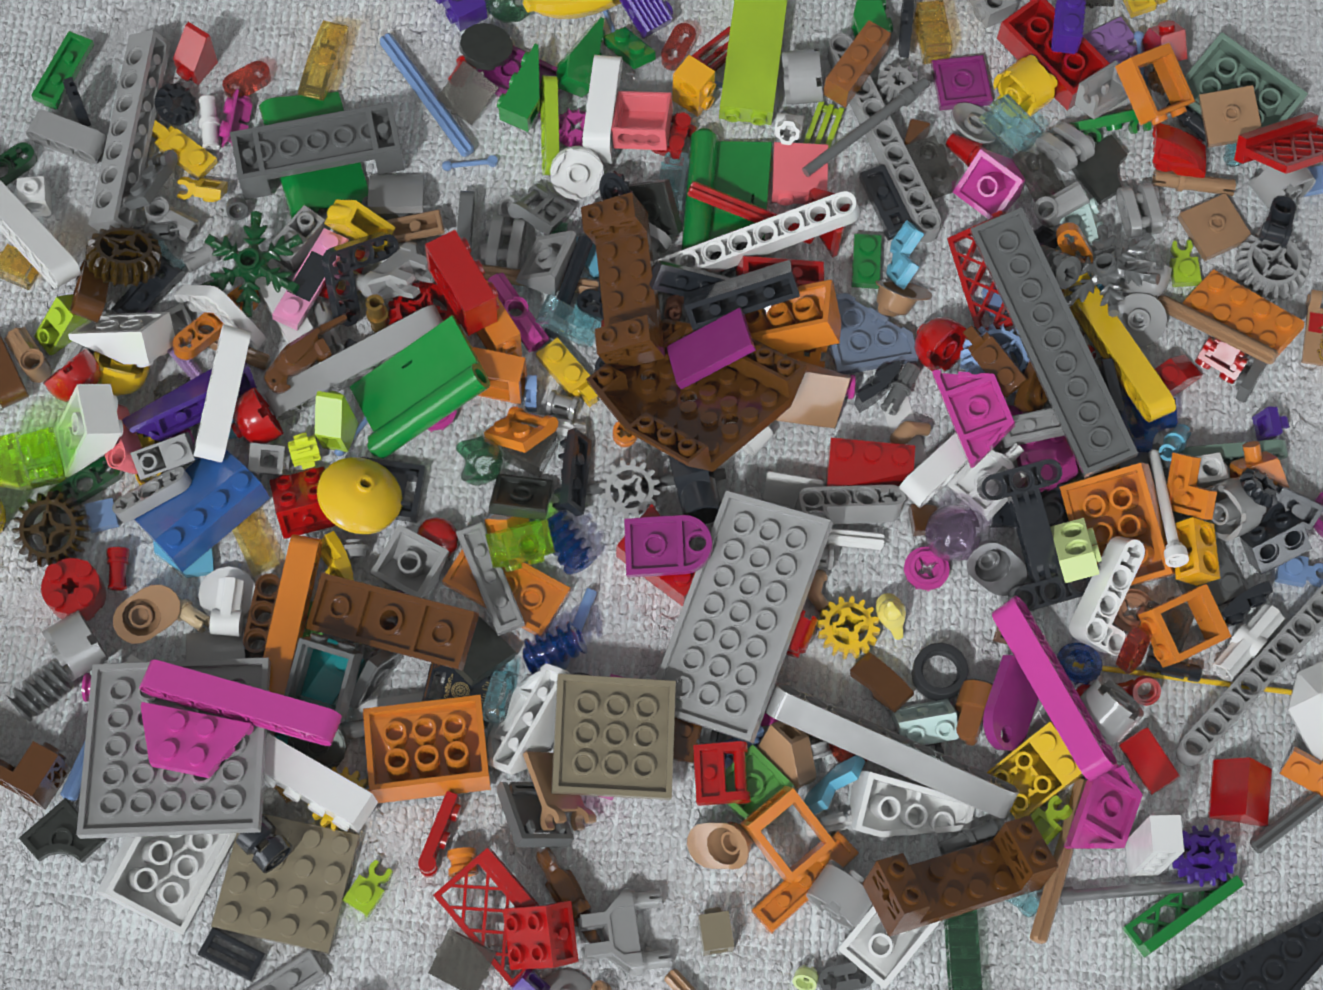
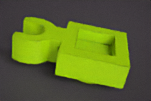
(1184, 268)
(1047, 821)
(366, 893)

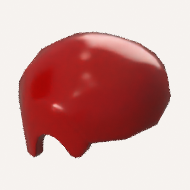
(440, 532)

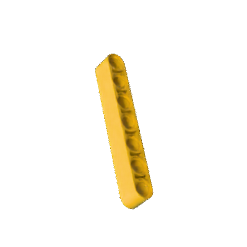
(1130, 363)

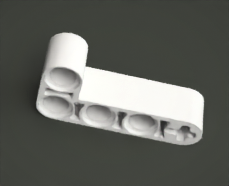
(601, 106)
(1122, 559)

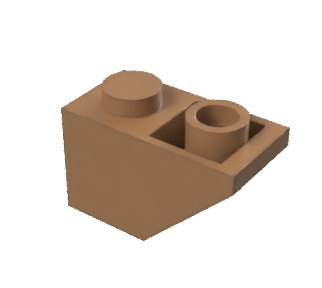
(790, 753)

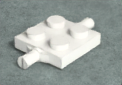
(966, 480)

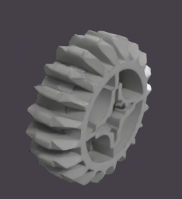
(1282, 278)

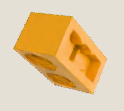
(693, 86)
(1201, 546)

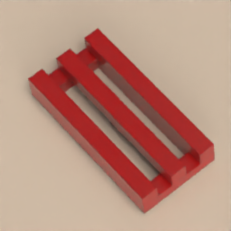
(710, 45)

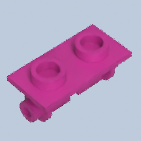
(236, 110)

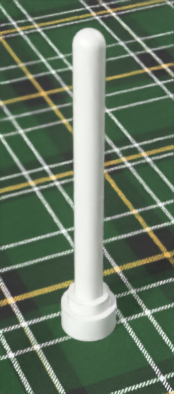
(1175, 552)

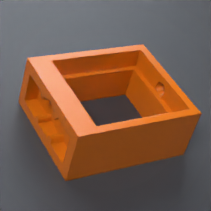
(1170, 77)
(502, 335)
(505, 374)
(1206, 615)
(767, 813)

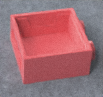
(642, 120)
(788, 180)

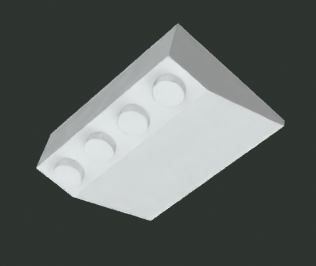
(165, 875)

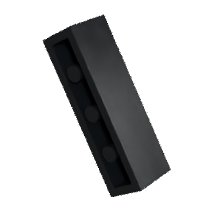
(747, 291)

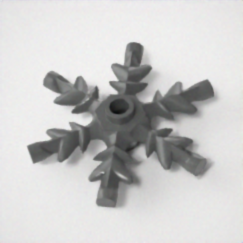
(1110, 269)

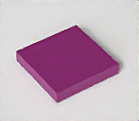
(961, 81)

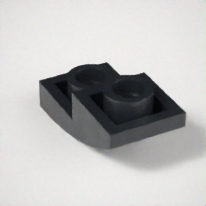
(882, 381)
(1242, 604)

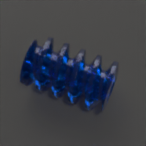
(567, 546)
(554, 647)

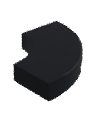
(906, 23)

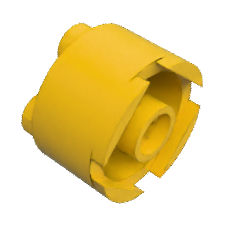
(1027, 84)

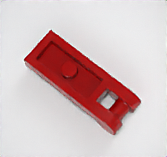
(438, 836)

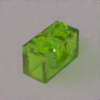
(520, 544)

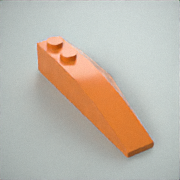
(800, 322)

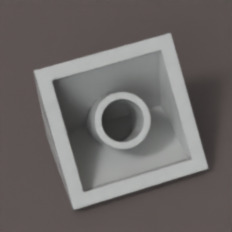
(548, 262)
(410, 563)

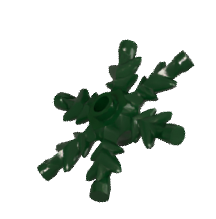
(252, 263)

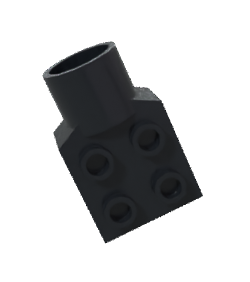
(696, 491)

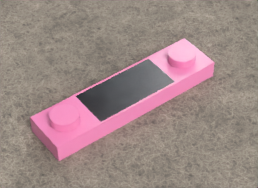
(311, 279)

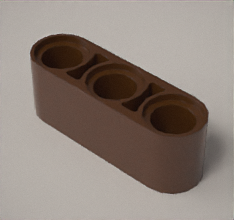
(88, 295)
(11, 386)
(260, 604)

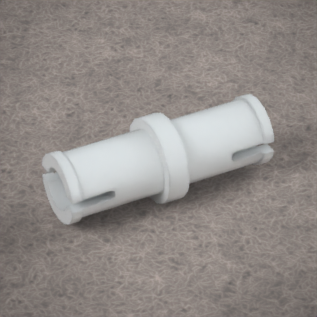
(209, 123)

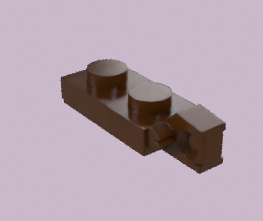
(995, 360)

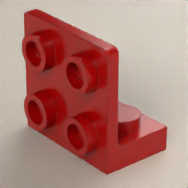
(298, 503)
(540, 936)

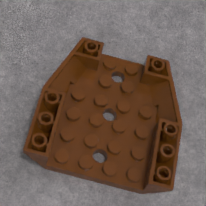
(696, 432)

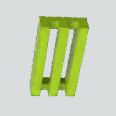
(829, 110)

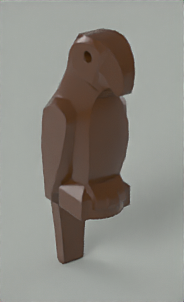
(300, 356)
(564, 887)

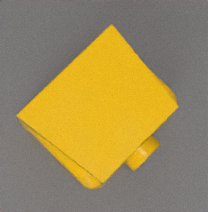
(356, 221)

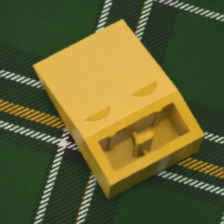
(1038, 770)

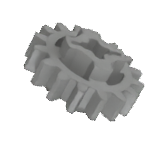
(644, 497)

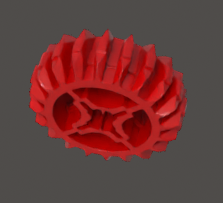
(406, 306)

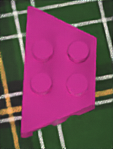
(975, 410)
(1052, 448)
(189, 740)
(1105, 812)

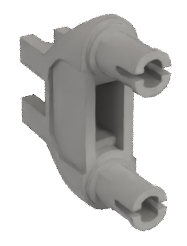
(396, 274)
(621, 933)

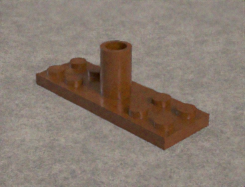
(392, 621)

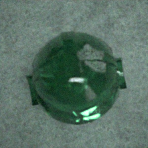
(506, 10)
(482, 460)

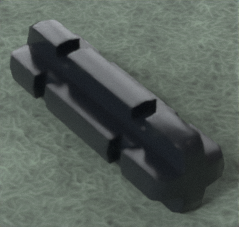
(1177, 670)

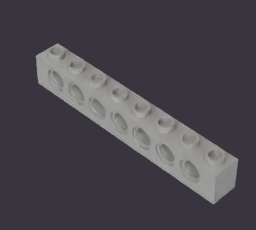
(129, 129)

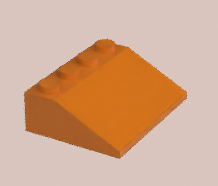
(1122, 506)
(426, 749)

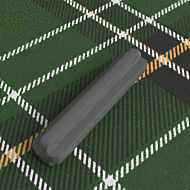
(1286, 822)

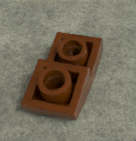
(883, 682)

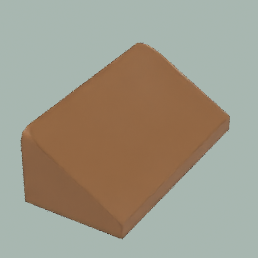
(417, 226)

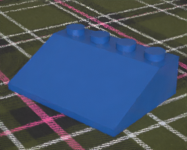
(206, 511)

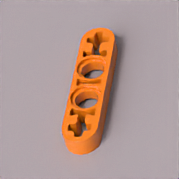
(202, 340)

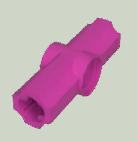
(531, 332)

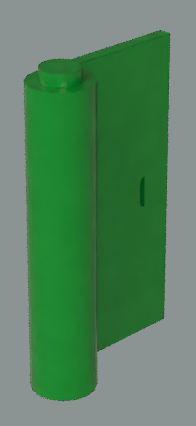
(729, 167)
(319, 187)
(436, 380)

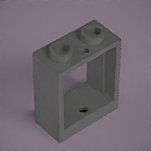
(301, 664)

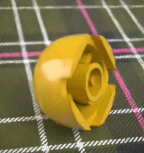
(122, 377)

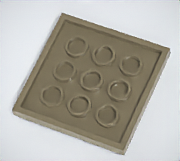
(613, 737)
(298, 898)

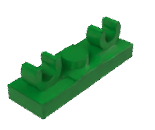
(65, 64)
(1111, 122)

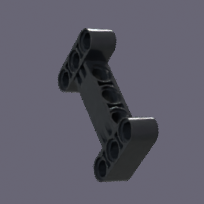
(1033, 532)

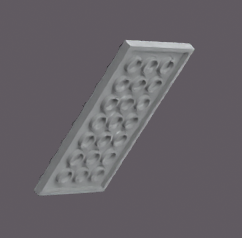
(742, 613)

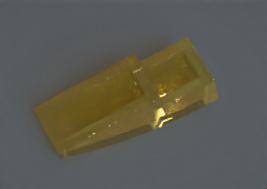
(324, 60)

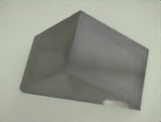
(535, 459)

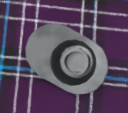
(996, 567)

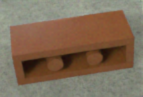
(857, 64)

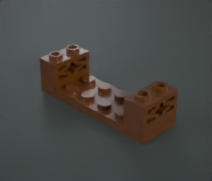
(625, 269)
(36, 775)
(961, 880)

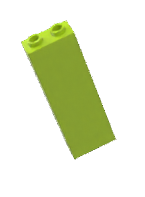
(752, 61)

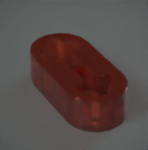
(673, 43)
(247, 80)
(1133, 649)

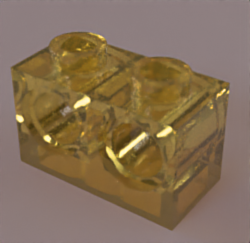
(932, 31)

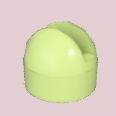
(805, 972)

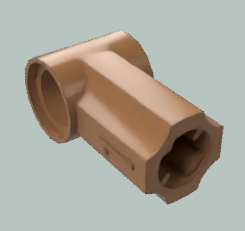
(28, 354)

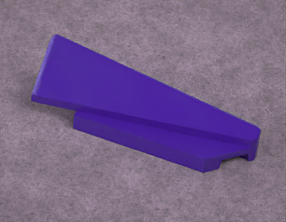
(178, 408)

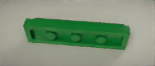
(1181, 921)

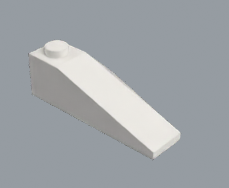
(898, 808)

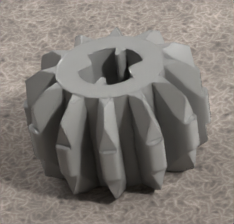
(894, 80)

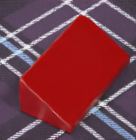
(1149, 761)

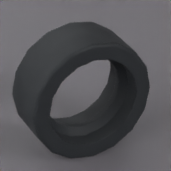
(952, 654)

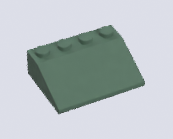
(1231, 66)

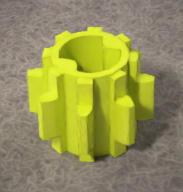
(304, 451)

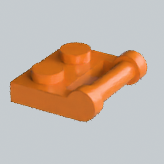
(521, 437)

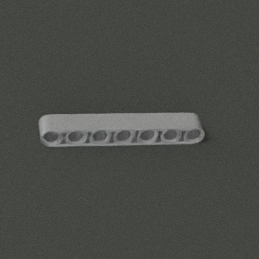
(352, 363)

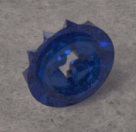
(1084, 655)

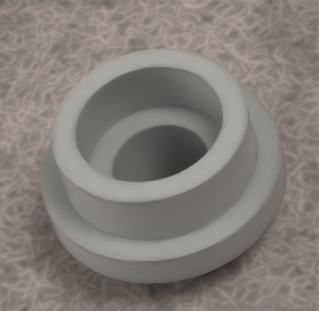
(355, 548)

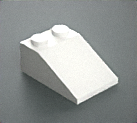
(128, 336)
(88, 426)
(878, 953)

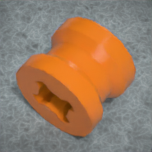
(460, 858)

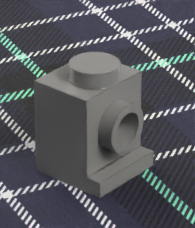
(260, 451)

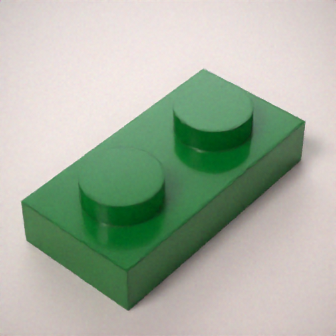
(629, 47)
(866, 261)

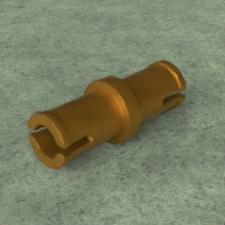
(376, 312)

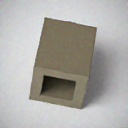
(715, 931)

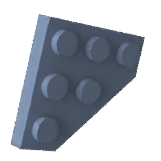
(868, 339)

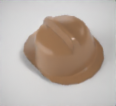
(896, 301)
(146, 613)
(719, 845)

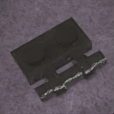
(1038, 174)

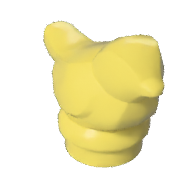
(891, 614)

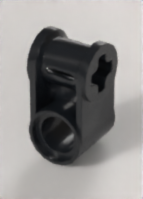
(1278, 221)

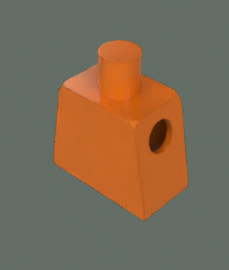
(1263, 461)

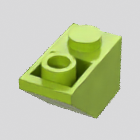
(57, 325)
(334, 421)

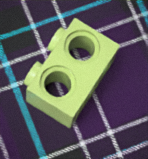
(1075, 549)

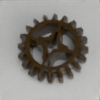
(123, 255)
(51, 517)

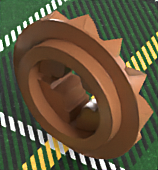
(1135, 599)

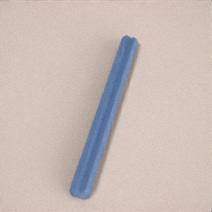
(426, 95)

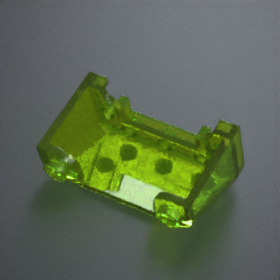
(30, 460)

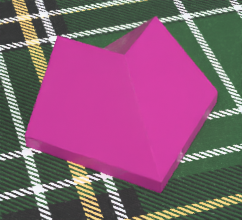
(990, 183)

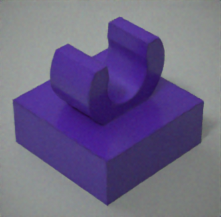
(1269, 424)

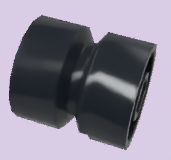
(273, 853)

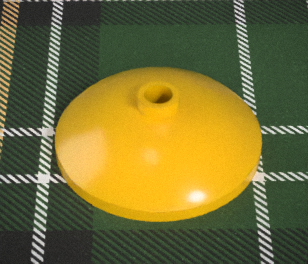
(359, 507)

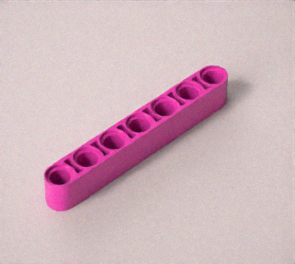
(1054, 689)
(240, 702)

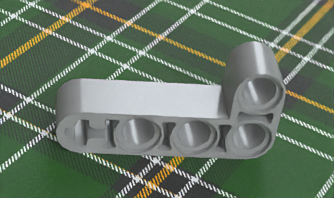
(852, 503)

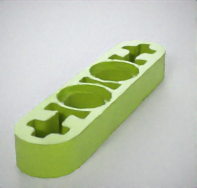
(549, 121)

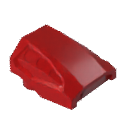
(1178, 151)

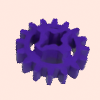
(1204, 856)

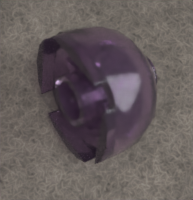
(952, 532)

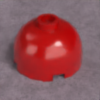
(939, 343)
(79, 370)
(255, 419)

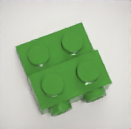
(762, 782)

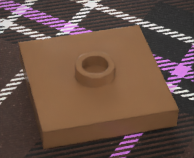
(1229, 114)
(1214, 227)

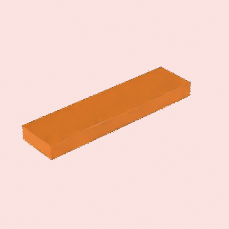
(790, 897)

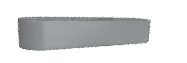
(162, 489)

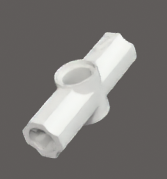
(1248, 642)

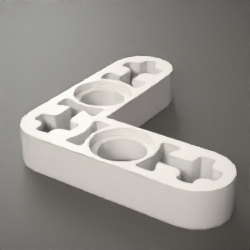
(213, 300)

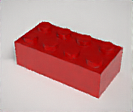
(1031, 33)

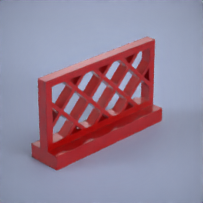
(1283, 145)
(969, 291)
(506, 883)

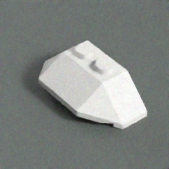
(1307, 707)
(527, 723)

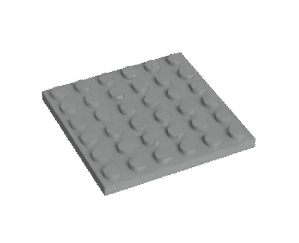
(130, 797)

